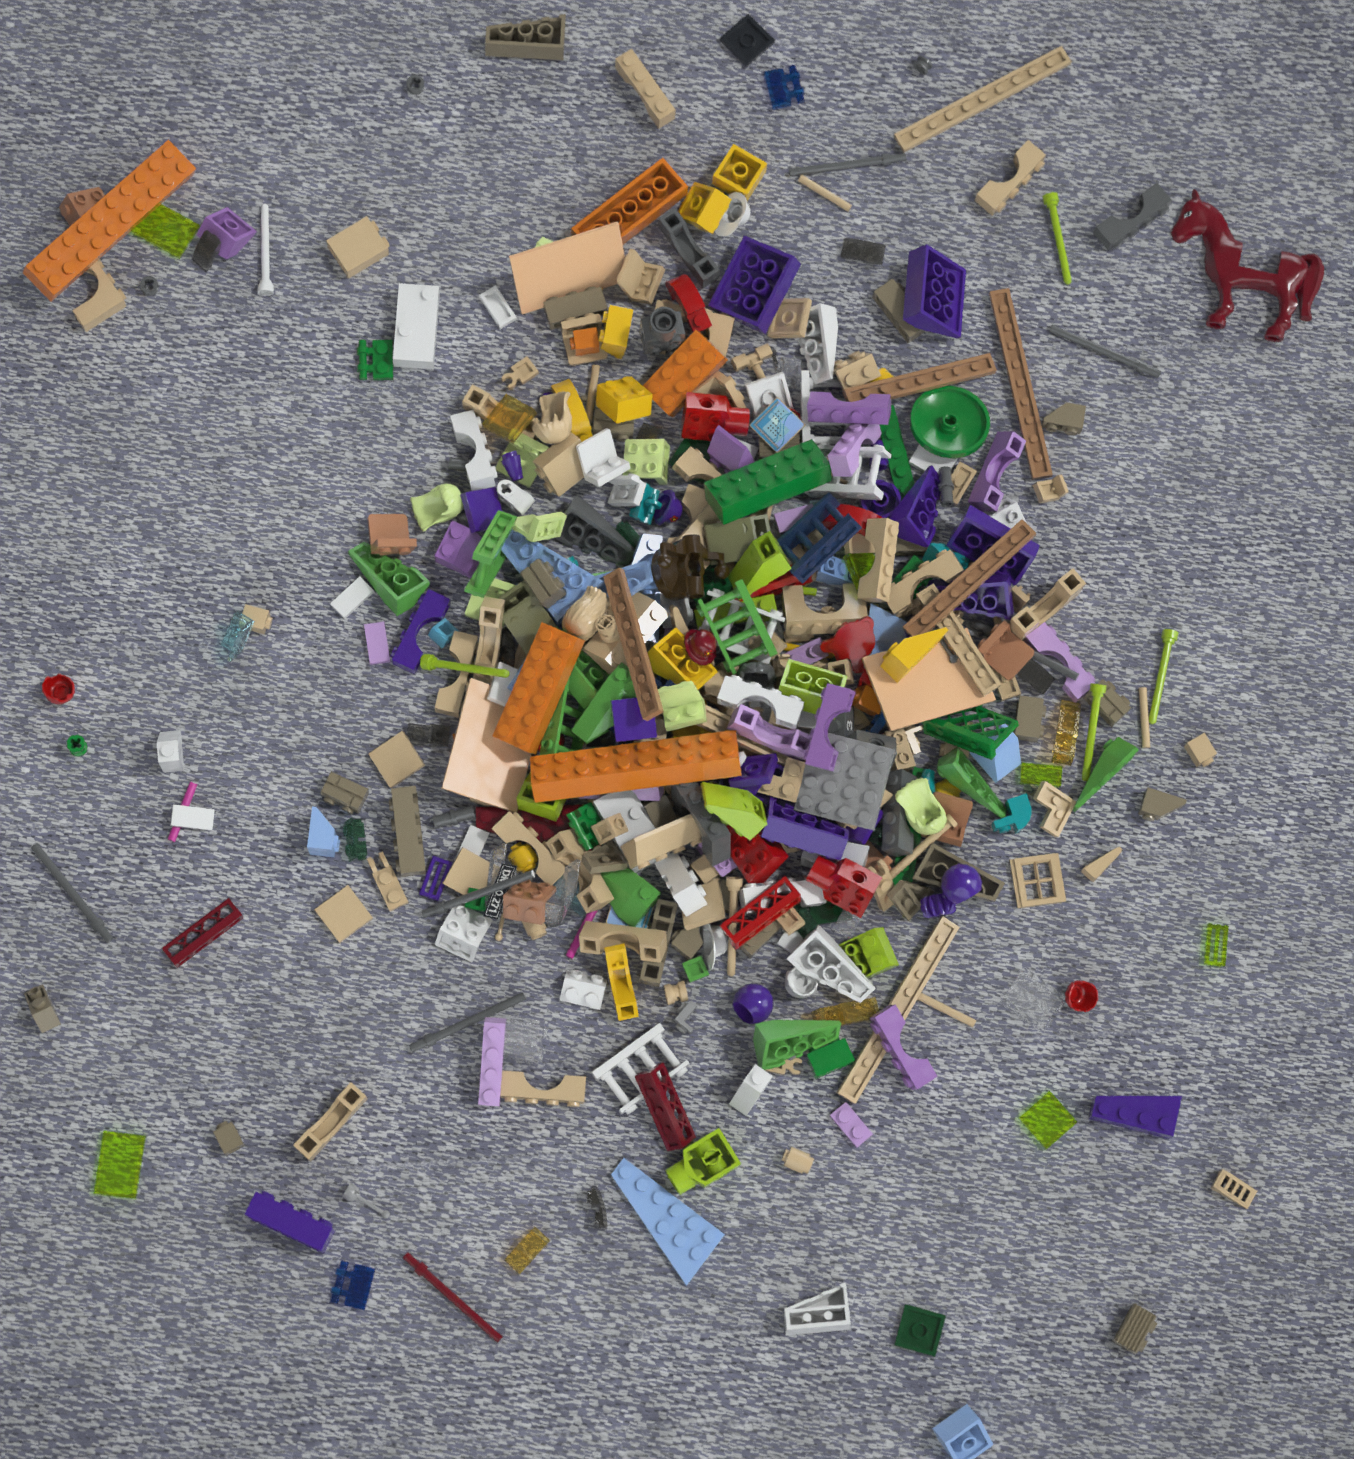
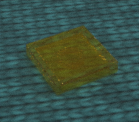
(509, 418)

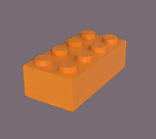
(684, 372)

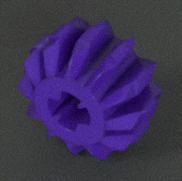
(936, 906)

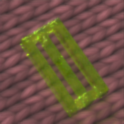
(1217, 927)

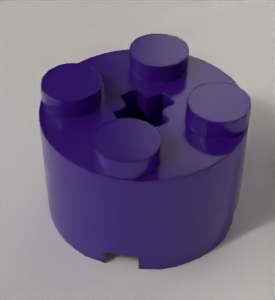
(890, 500)

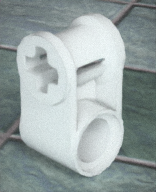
(516, 499)

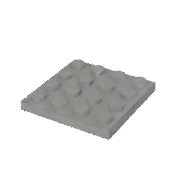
(854, 787)

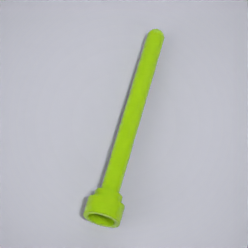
(1051, 201)
(1169, 637)
(430, 662)
(1097, 692)

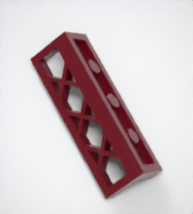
(205, 939)
(663, 1110)

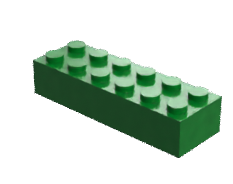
(767, 481)

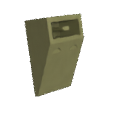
(735, 536)
(524, 614)

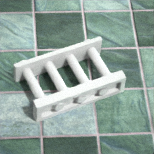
(806, 384)
(852, 489)
(743, 646)
(621, 1060)

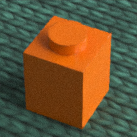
(585, 341)
(866, 700)

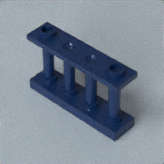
(826, 546)

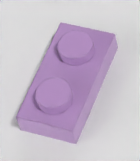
(808, 652)
(851, 1125)

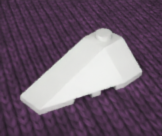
(820, 342)
(826, 962)

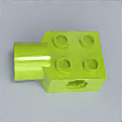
(703, 1163)

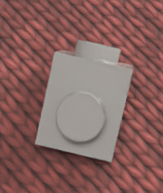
(685, 1011)

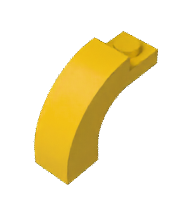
(580, 423)
(620, 982)

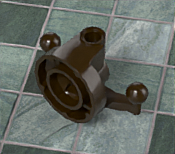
(680, 568)

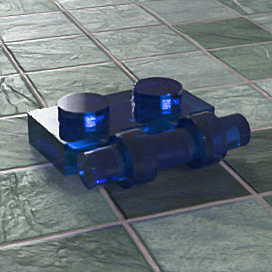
(777, 87)
(358, 1288)

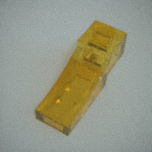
(1066, 733)
(848, 1012)

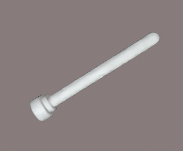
(265, 286)

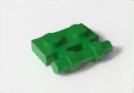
(382, 359)
(581, 822)

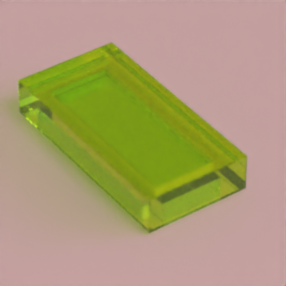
(1035, 773)

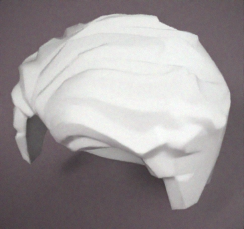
(800, 985)

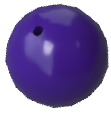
(960, 883)
(753, 1003)

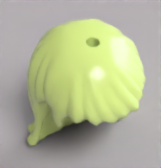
(437, 505)
(921, 807)

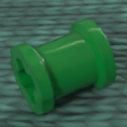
(77, 751)

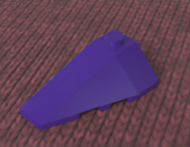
(918, 511)

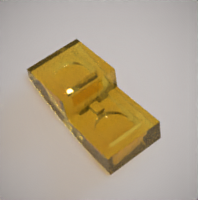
(527, 1250)

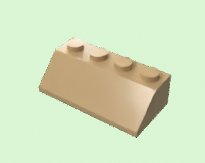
(610, 655)
(661, 841)

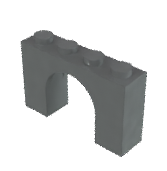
(714, 833)

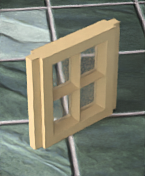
(1037, 880)

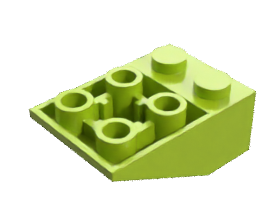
(760, 563)
(735, 807)
(547, 809)
(871, 952)

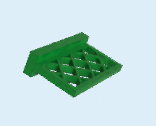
(965, 738)

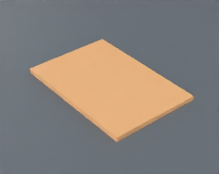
(567, 266)
(927, 691)
(480, 763)

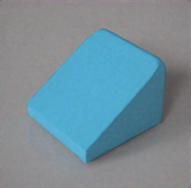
(442, 633)

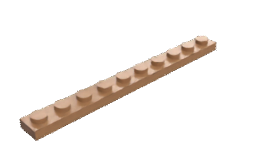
(1020, 384)

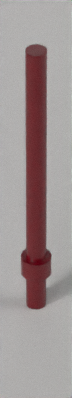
(422, 1269)

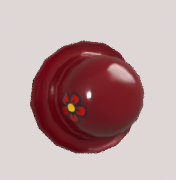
(700, 646)

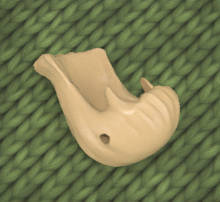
(555, 420)
(582, 615)

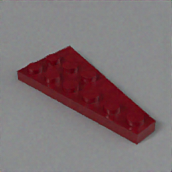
(489, 816)

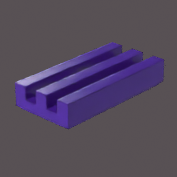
(430, 895)

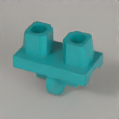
(647, 506)

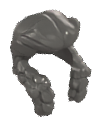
(759, 673)

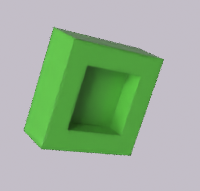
(695, 969)

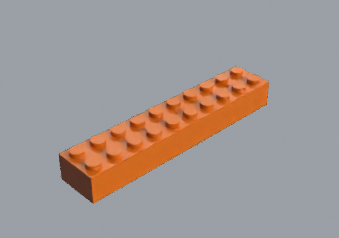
(109, 220)
(635, 766)

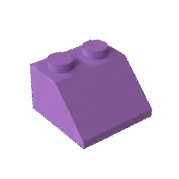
(230, 230)
(728, 451)
(457, 549)

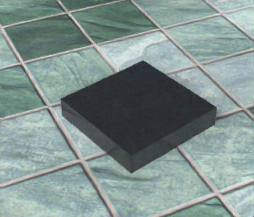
(747, 40)

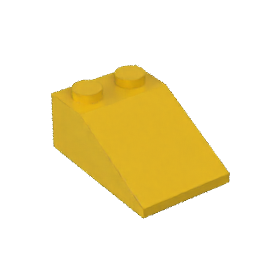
(909, 652)
(672, 662)

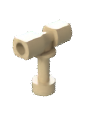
(753, 360)

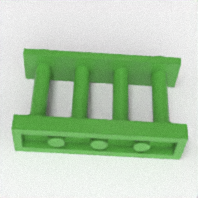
(490, 553)
(756, 629)
(551, 738)

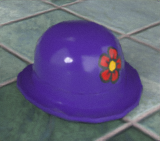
(670, 509)

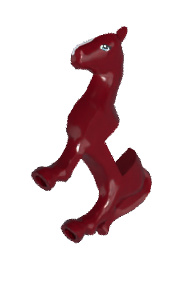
(1223, 269)

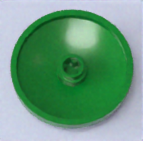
(950, 422)

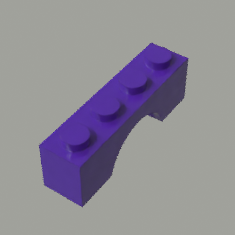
(431, 609)

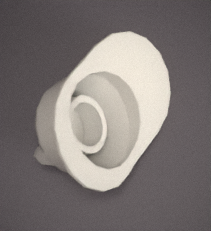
(735, 216)
(714, 944)

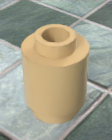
(535, 930)
(797, 1160)

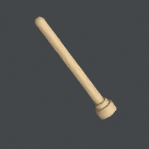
(733, 885)

